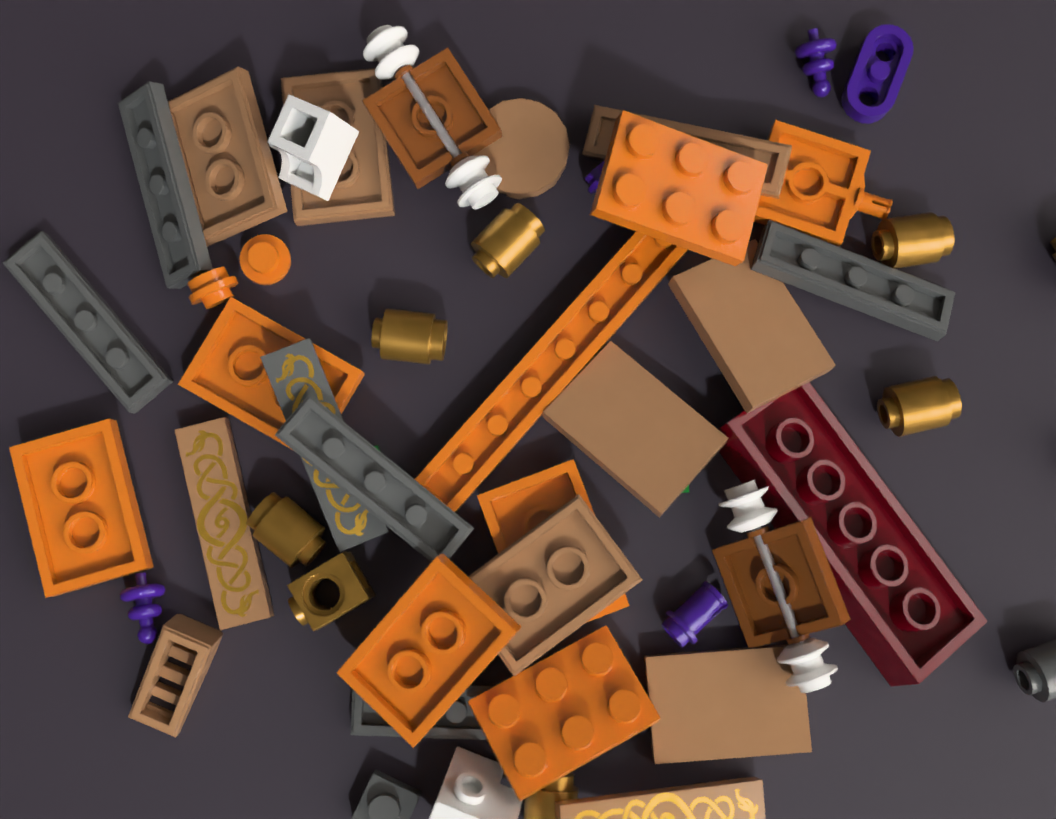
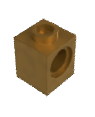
(351, 583)

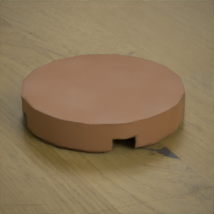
(531, 149)

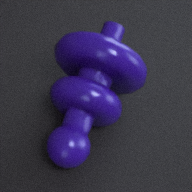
(818, 63)
(144, 611)

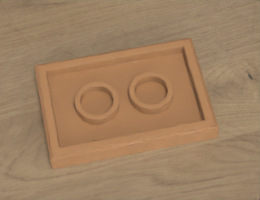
(227, 156)
(365, 180)
(751, 329)
(635, 428)
(555, 580)
(725, 705)

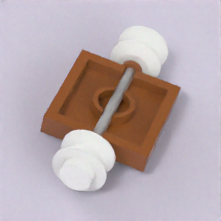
(432, 117)
(780, 586)

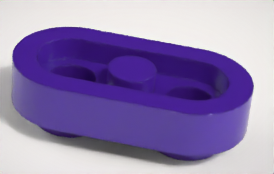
(875, 77)

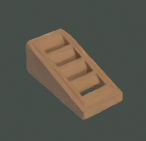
(187, 642)

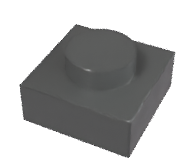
(386, 799)

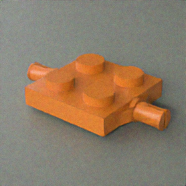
(820, 185)

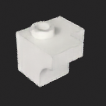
(311, 146)
(474, 790)

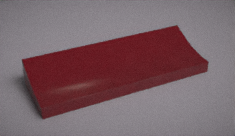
(892, 581)

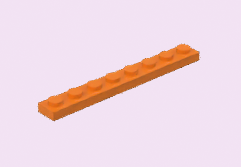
(548, 369)

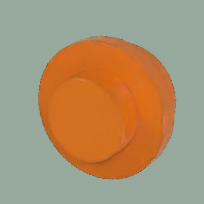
(265, 259)
(212, 287)

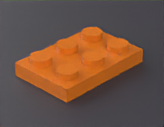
(679, 189)
(233, 378)
(529, 501)
(81, 507)
(428, 649)
(563, 712)

